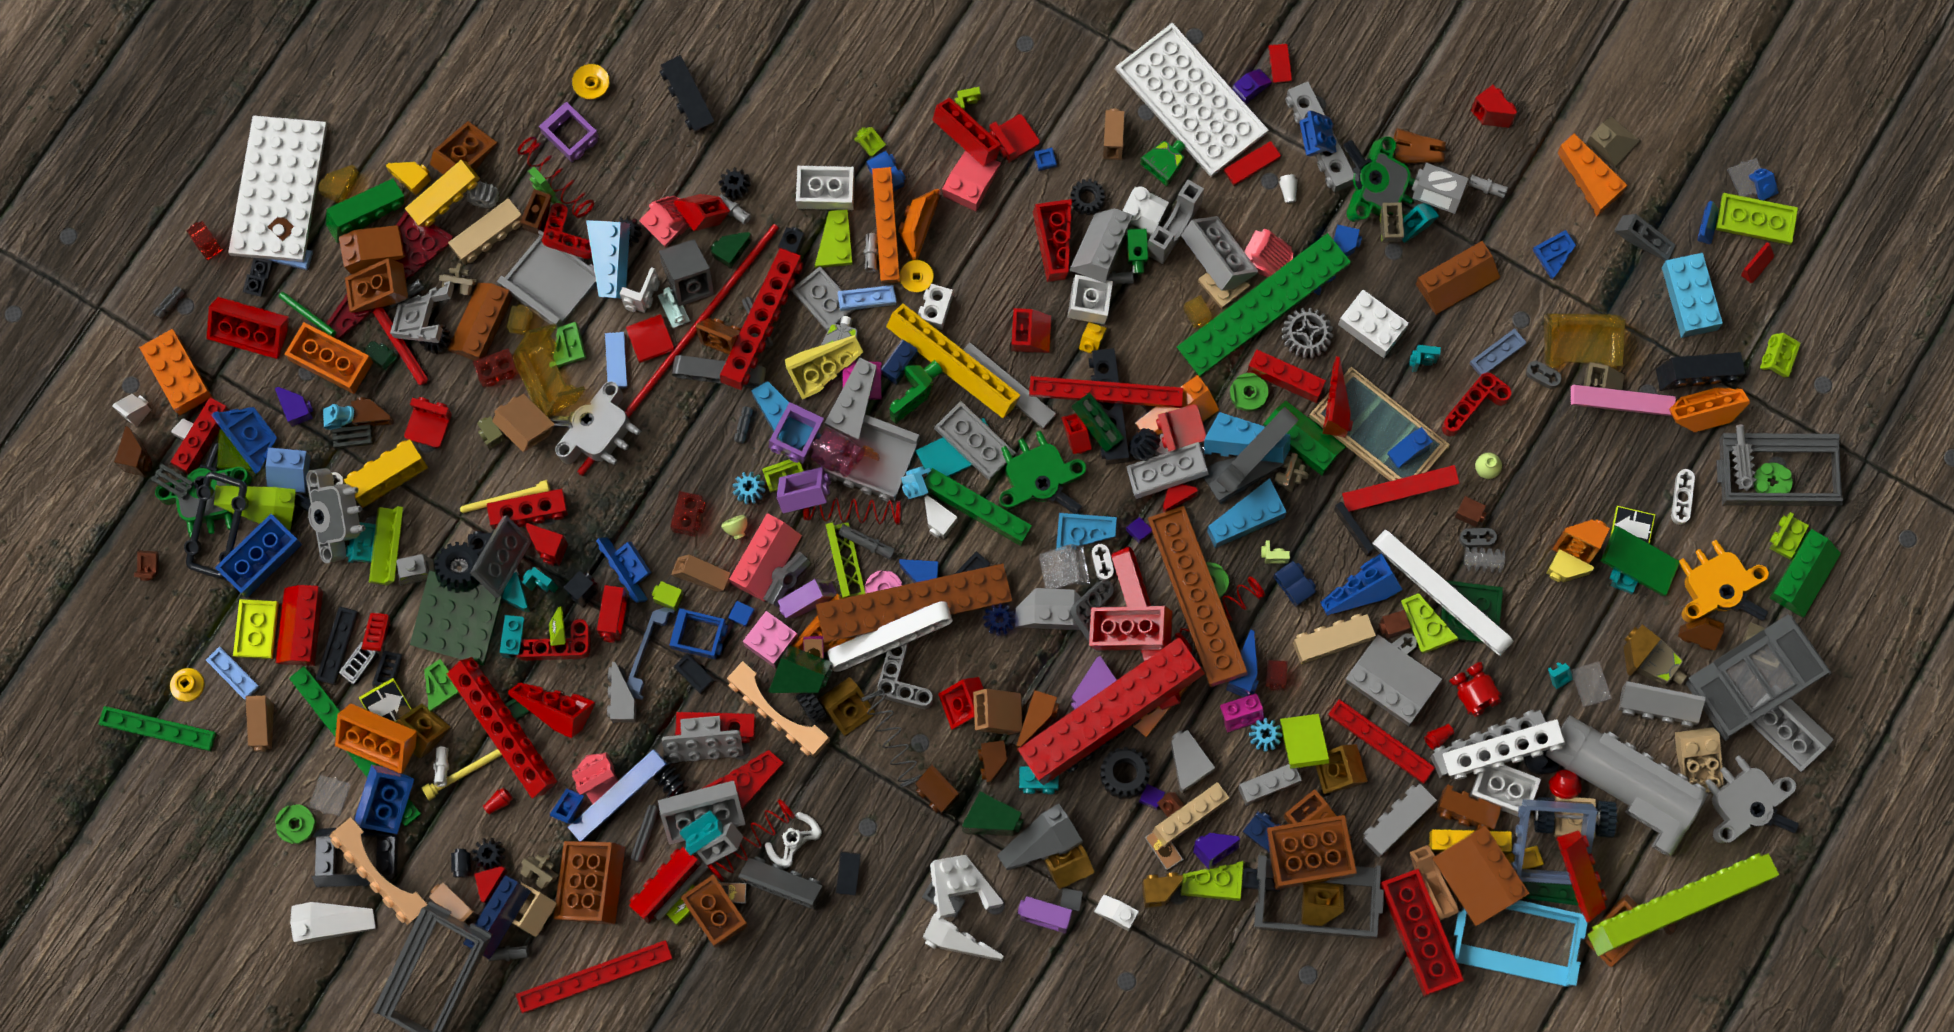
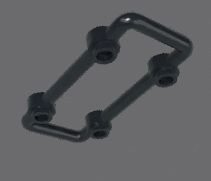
(238, 503)

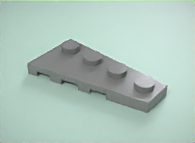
(850, 408)

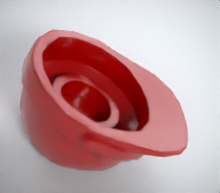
(1565, 784)

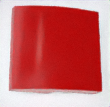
(650, 338)

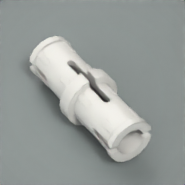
(441, 766)

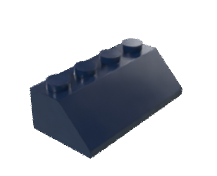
(500, 912)

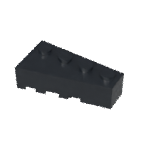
(686, 94)
(1700, 370)

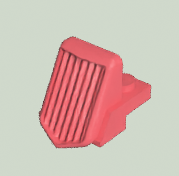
(665, 220)
(1268, 252)
(594, 776)

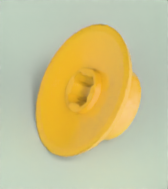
(916, 268)
(191, 691)

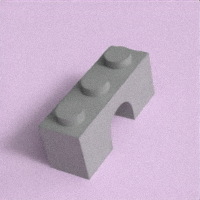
(1266, 784)

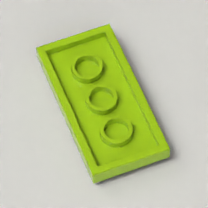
(1756, 218)

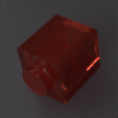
(1276, 674)

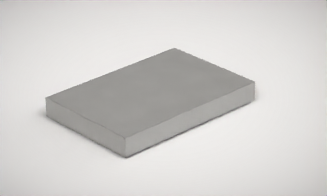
(820, 297)

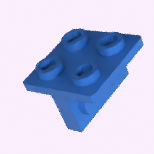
(1317, 134)

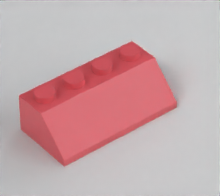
(767, 550)

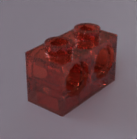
(204, 240)
(494, 363)
(682, 513)

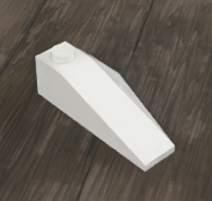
(323, 921)
(947, 937)

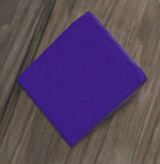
(1138, 530)
(1151, 796)

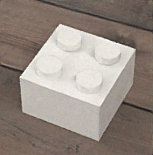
(1089, 299)

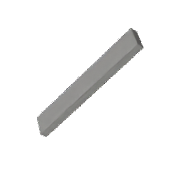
(1029, 405)

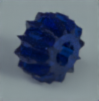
(991, 619)

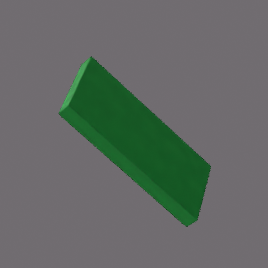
(1640, 561)

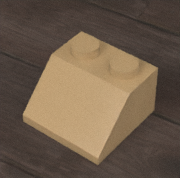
(534, 912)

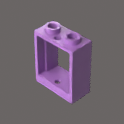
(556, 119)
(802, 416)
(803, 489)
(1044, 914)

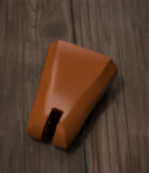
(1417, 148)

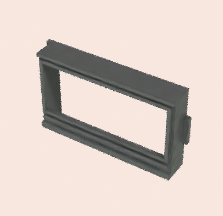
(1780, 443)
(1364, 877)
(409, 957)

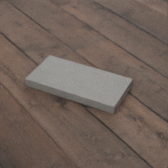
(973, 440)
(1167, 470)

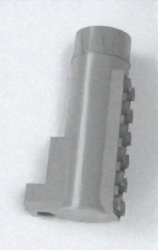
(1650, 789)

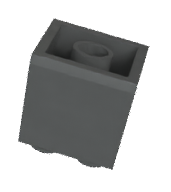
(687, 272)

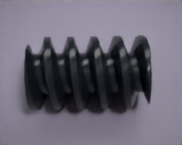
(669, 780)

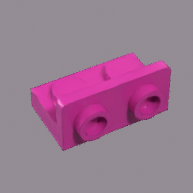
(1242, 712)

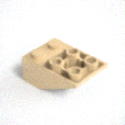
(1700, 756)

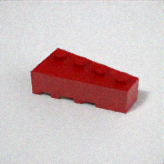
(1053, 233)

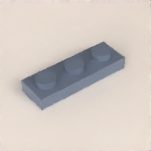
(1498, 352)

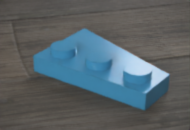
(1084, 529)

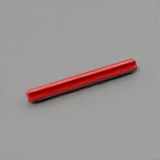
(401, 347)

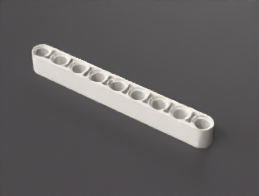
(1442, 592)

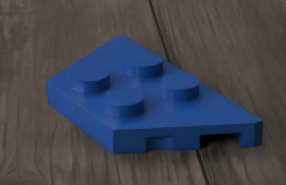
(247, 433)

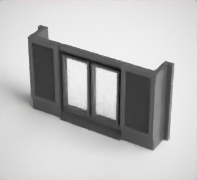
(1757, 676)

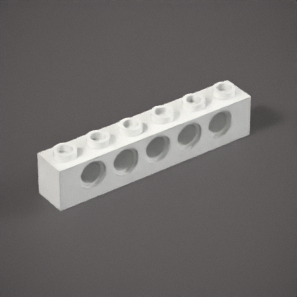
(1454, 758)

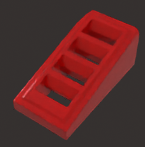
(376, 621)

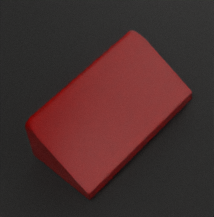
(1758, 263)

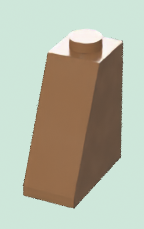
(1113, 134)
(701, 573)
(259, 722)
(448, 899)

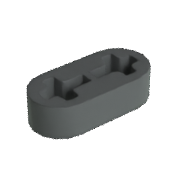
(1545, 370)
(1477, 532)

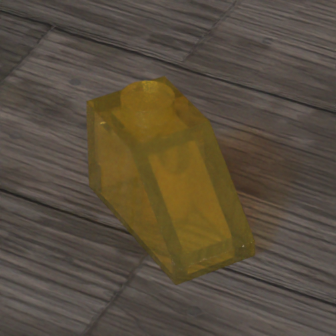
(338, 183)

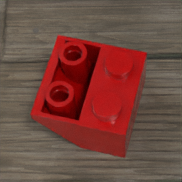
(1493, 109)
(702, 210)
(1030, 331)

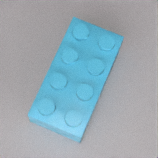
(1692, 295)

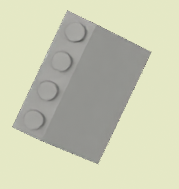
(1393, 680)

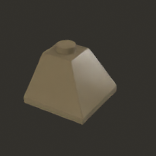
(1612, 141)

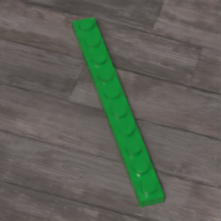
(328, 713)

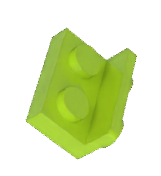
(1780, 354)
(1788, 536)

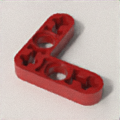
(557, 234)

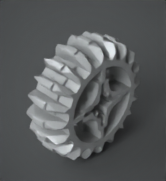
(1314, 331)

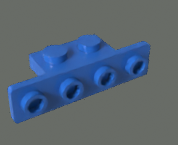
(627, 565)

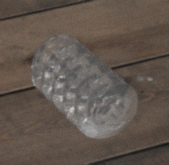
(1483, 559)

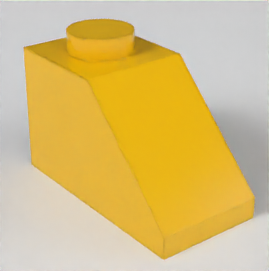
(410, 175)

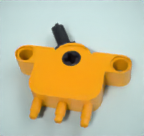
(1719, 575)

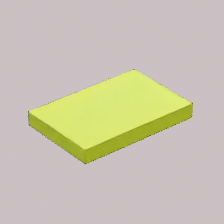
(256, 629)

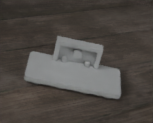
(701, 740)

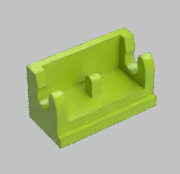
(778, 470)

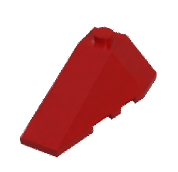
(1338, 412)
(558, 711)

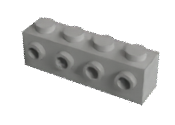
(1399, 820)

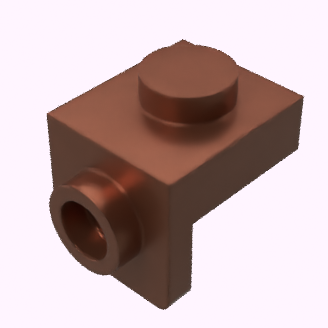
(146, 565)
(1170, 803)

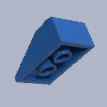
(1247, 684)

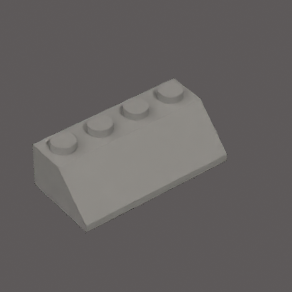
(1101, 244)
(1218, 252)
(1661, 703)
(1793, 733)
(685, 808)

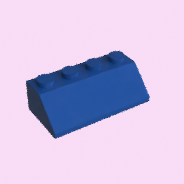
(258, 556)

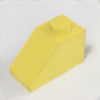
(1567, 567)

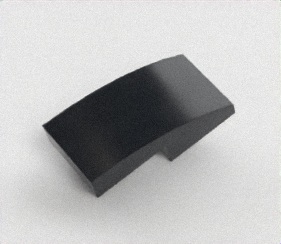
(258, 277)
(848, 873)

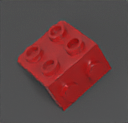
(1015, 137)
(427, 422)
(1181, 427)

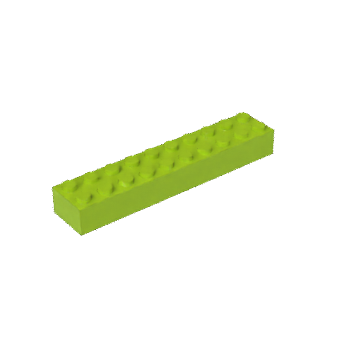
(1682, 903)

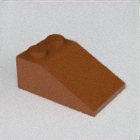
(464, 144)
(370, 246)
(376, 286)
(717, 335)
(1039, 716)
(714, 911)
(1615, 955)

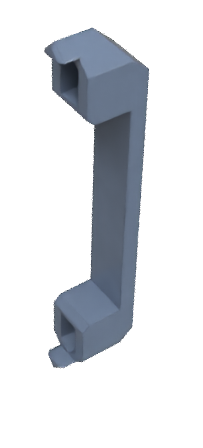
(660, 618)

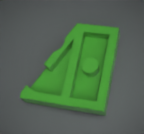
(541, 184)
(568, 345)
(438, 685)

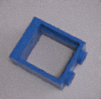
(679, 628)

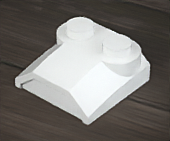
(1145, 209)

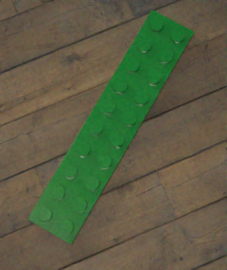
(1263, 305)

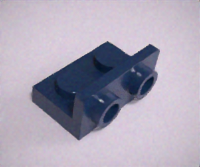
(1257, 829)

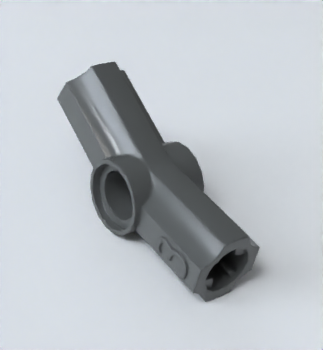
(785, 578)

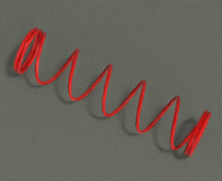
(530, 150)
(897, 519)
(1259, 593)
(785, 808)

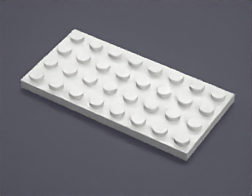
(1191, 99)
(277, 182)

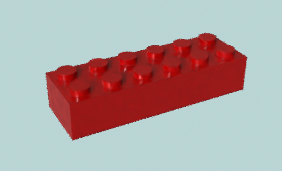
(1421, 932)

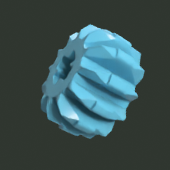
(754, 492)
(1268, 741)

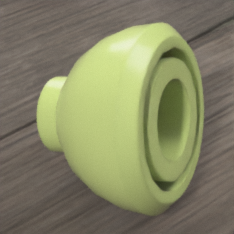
(1488, 465)
(735, 526)

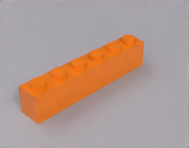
(886, 225)

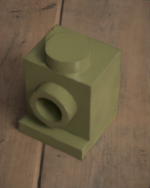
(490, 432)

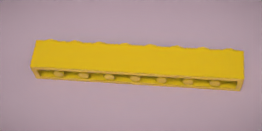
(953, 360)

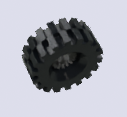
(447, 563)

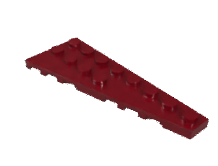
(419, 247)

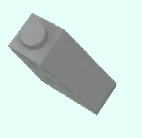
(1189, 760)

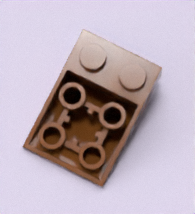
(1309, 808)

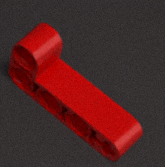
(1471, 406)
(551, 651)

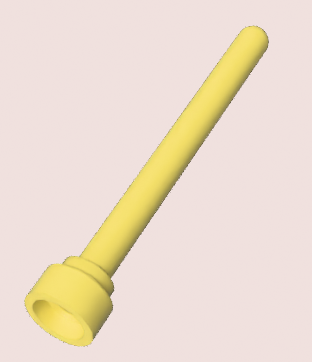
(543, 486)
(431, 790)

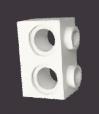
(939, 307)

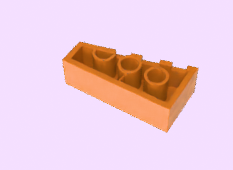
(1591, 174)

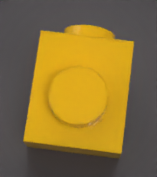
(1092, 337)

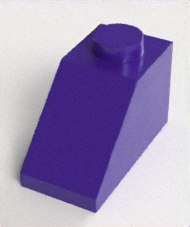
(1251, 85)
(294, 406)
(1215, 848)

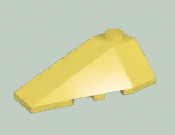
(819, 365)

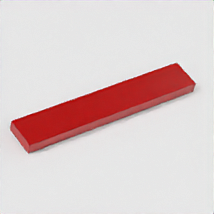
(1400, 488)
(1381, 741)

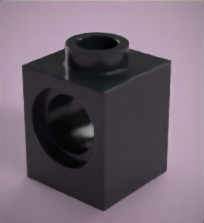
(790, 233)

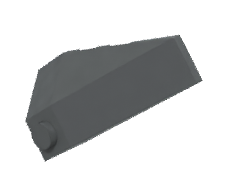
(1260, 471)
(1044, 837)

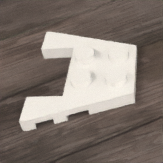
(959, 877)

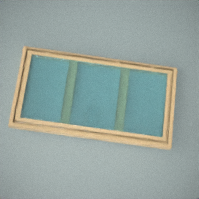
(1380, 426)

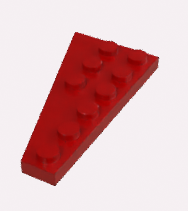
(752, 776)

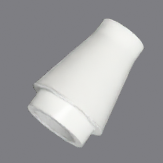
(1289, 187)

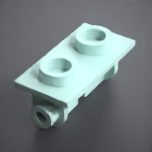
(675, 313)

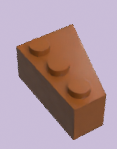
(1467, 809)

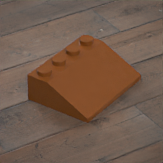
(1310, 852)
(1480, 875)
(589, 882)

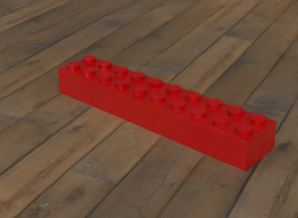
(1111, 711)

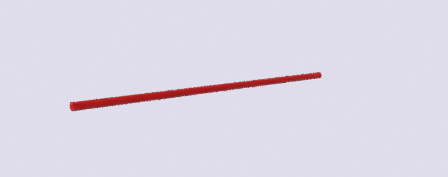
(690, 334)

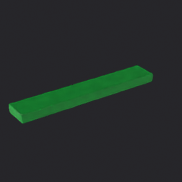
(157, 728)

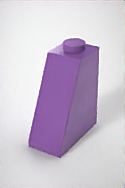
(807, 597)
(1094, 682)

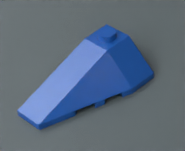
(1370, 585)

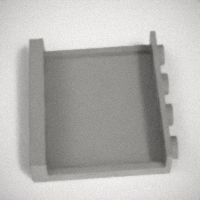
(549, 282)
(895, 451)

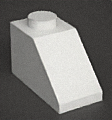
(132, 408)
(939, 518)
(1116, 912)

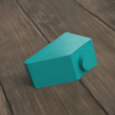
(1418, 220)
(515, 594)

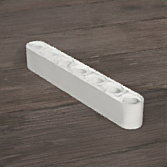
(890, 636)

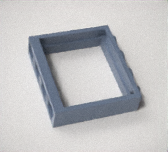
(1544, 876)

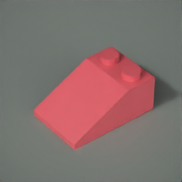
(969, 181)

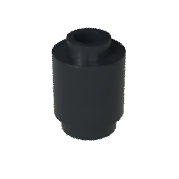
(460, 863)

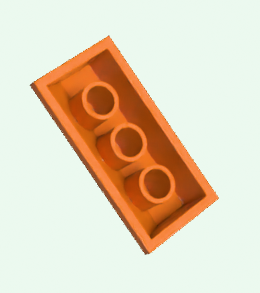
(1583, 539)
(375, 738)

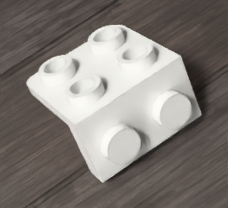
(643, 300)

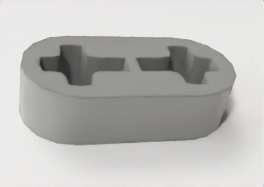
(1399, 642)

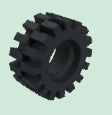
(1087, 207)
(811, 707)

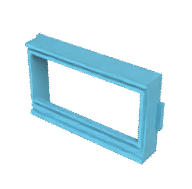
(1519, 965)

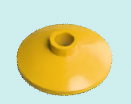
(587, 74)

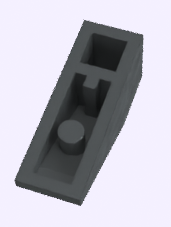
(1644, 236)

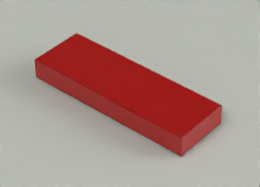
(1252, 163)

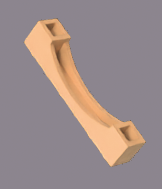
(809, 738)
(348, 839)

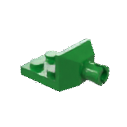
(922, 384)

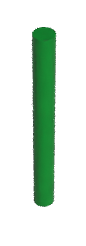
(307, 314)

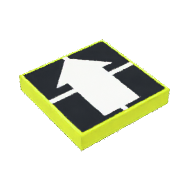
(1634, 522)
(386, 701)

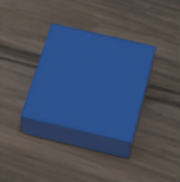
(1045, 159)
(741, 613)

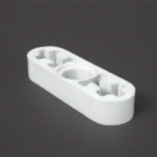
(1679, 483)

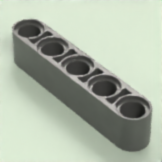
(709, 370)

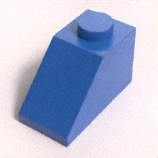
(1347, 239)
(1410, 447)
(919, 570)

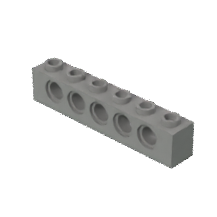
(1337, 181)
(1512, 725)

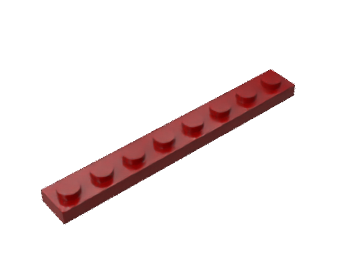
(1106, 391)
(594, 976)

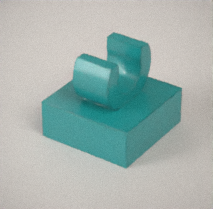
(1560, 675)

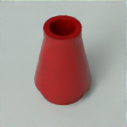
(1437, 737)
(497, 801)

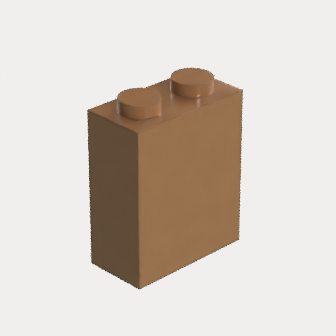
(523, 422)
(997, 711)

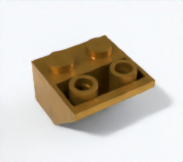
(1159, 890)

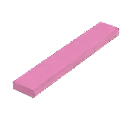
(1621, 400)

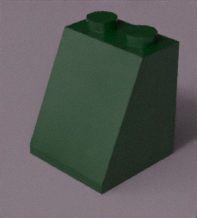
(800, 672)
(992, 818)

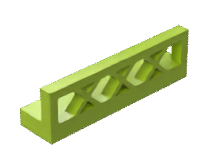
(831, 528)
(385, 545)

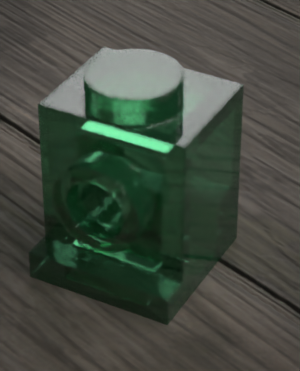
(380, 354)

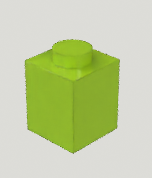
(667, 595)

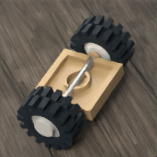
(1565, 822)

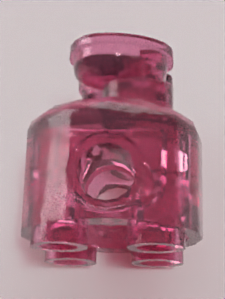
(833, 452)

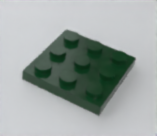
(1484, 597)

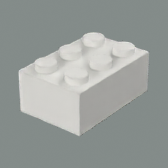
(825, 187)
(1373, 323)
(1505, 787)

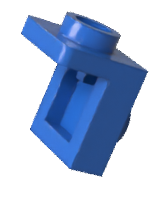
(1764, 183)

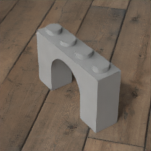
(1165, 238)

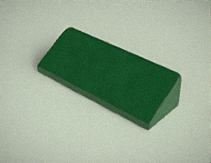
(1097, 422)

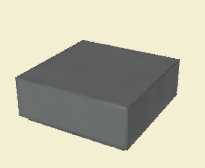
(1071, 899)

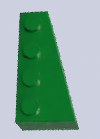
(363, 208)

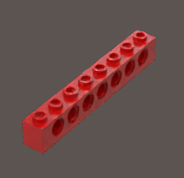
(783, 261)
(502, 727)

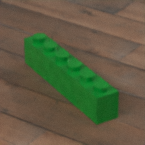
(977, 507)

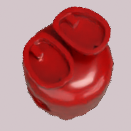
(1478, 692)

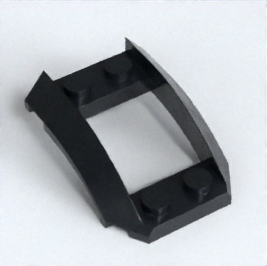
(327, 859)

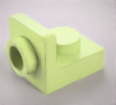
(1277, 556)

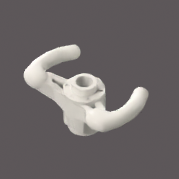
(794, 846)

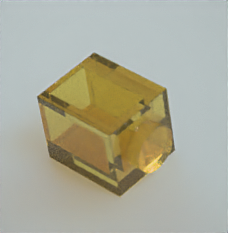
(1197, 312)
(519, 320)

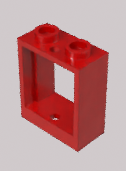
(612, 613)

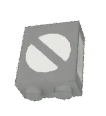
(1439, 187)

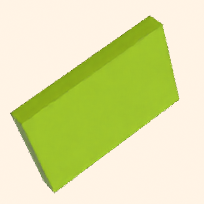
(1304, 741)

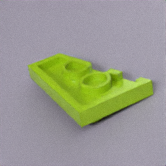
(835, 242)
(1426, 624)
(1214, 883)

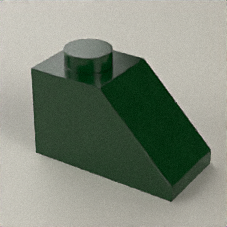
(730, 248)

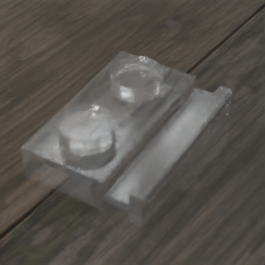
(1591, 684)

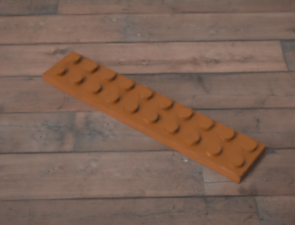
(1197, 596)
(875, 609)

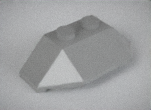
(1048, 609)

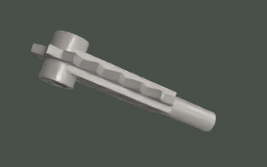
(1743, 460)

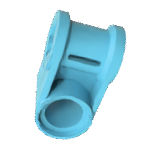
(337, 416)

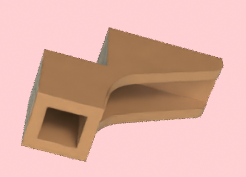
(1434, 882)

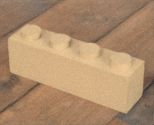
(486, 232)
(1333, 639)
(1190, 814)

